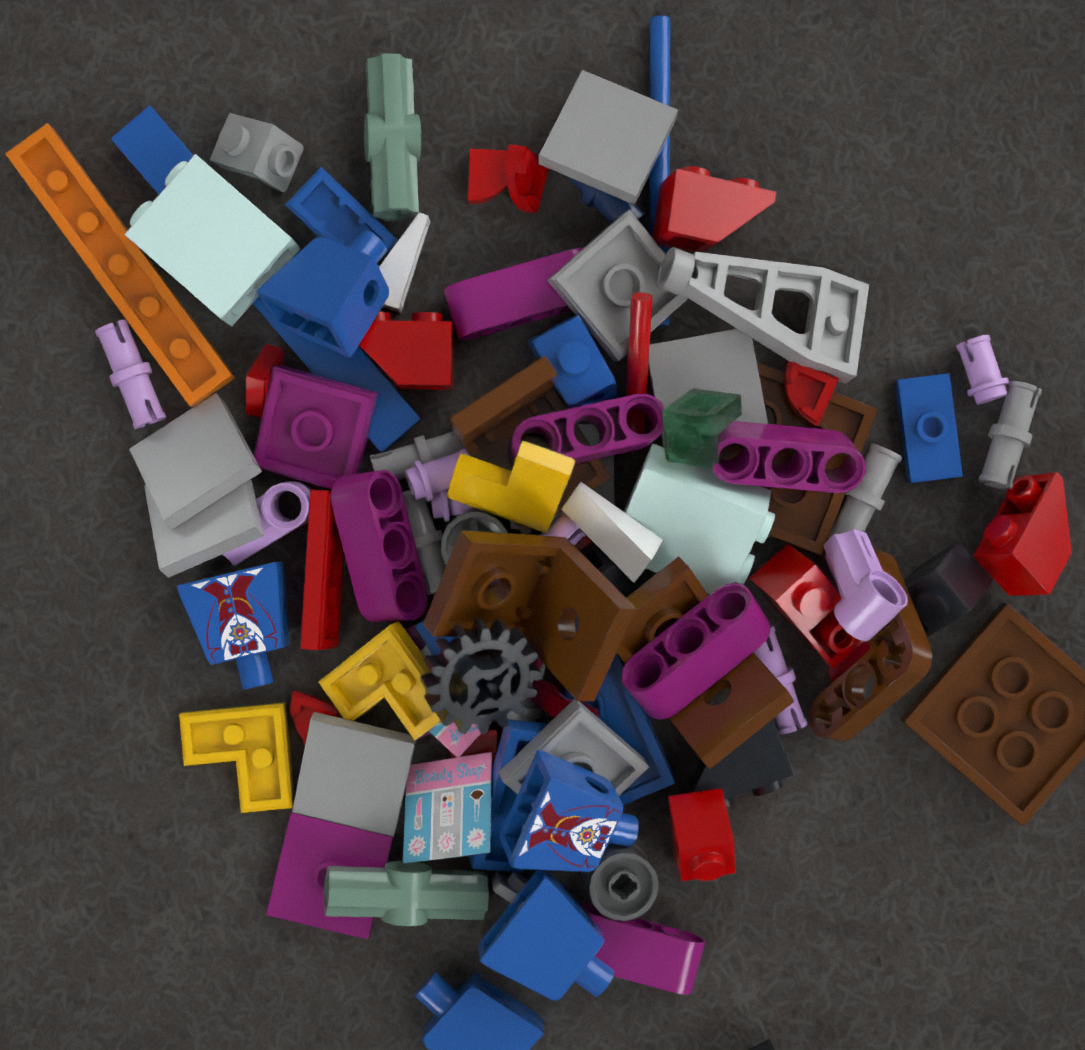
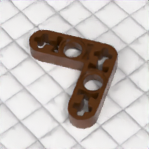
(841, 707)

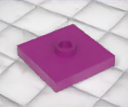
(313, 427)
(302, 867)

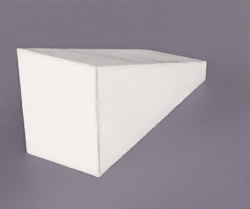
(402, 261)
(612, 530)

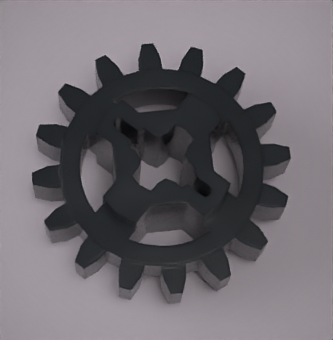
(485, 676)

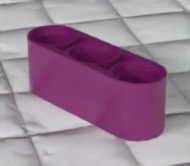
(506, 297)
(606, 416)
(802, 471)
(379, 546)
(696, 651)
(649, 952)

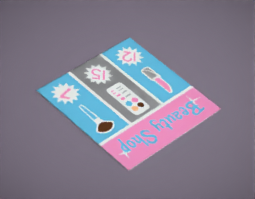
(448, 808)

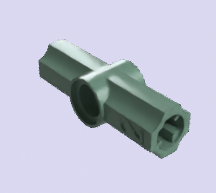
(392, 137)
(405, 893)

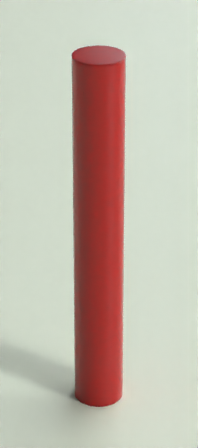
(638, 355)

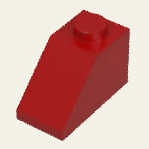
(701, 835)

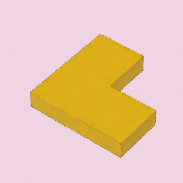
(522, 495)
(383, 669)
(255, 740)

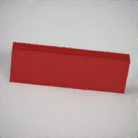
(322, 576)

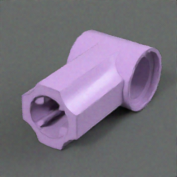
(272, 520)
(867, 592)

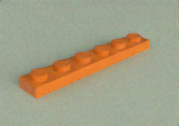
(120, 265)

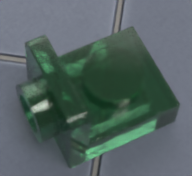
(694, 424)

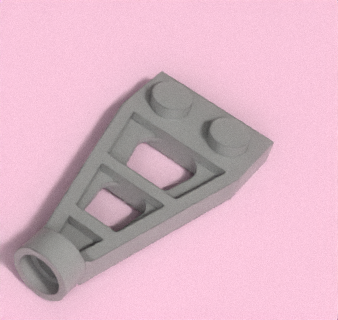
(833, 315)

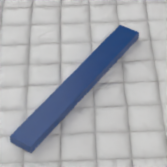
(154, 153)

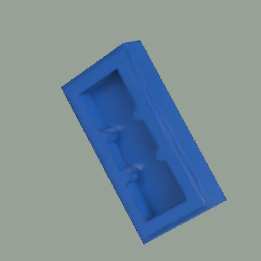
(334, 213)
(928, 428)

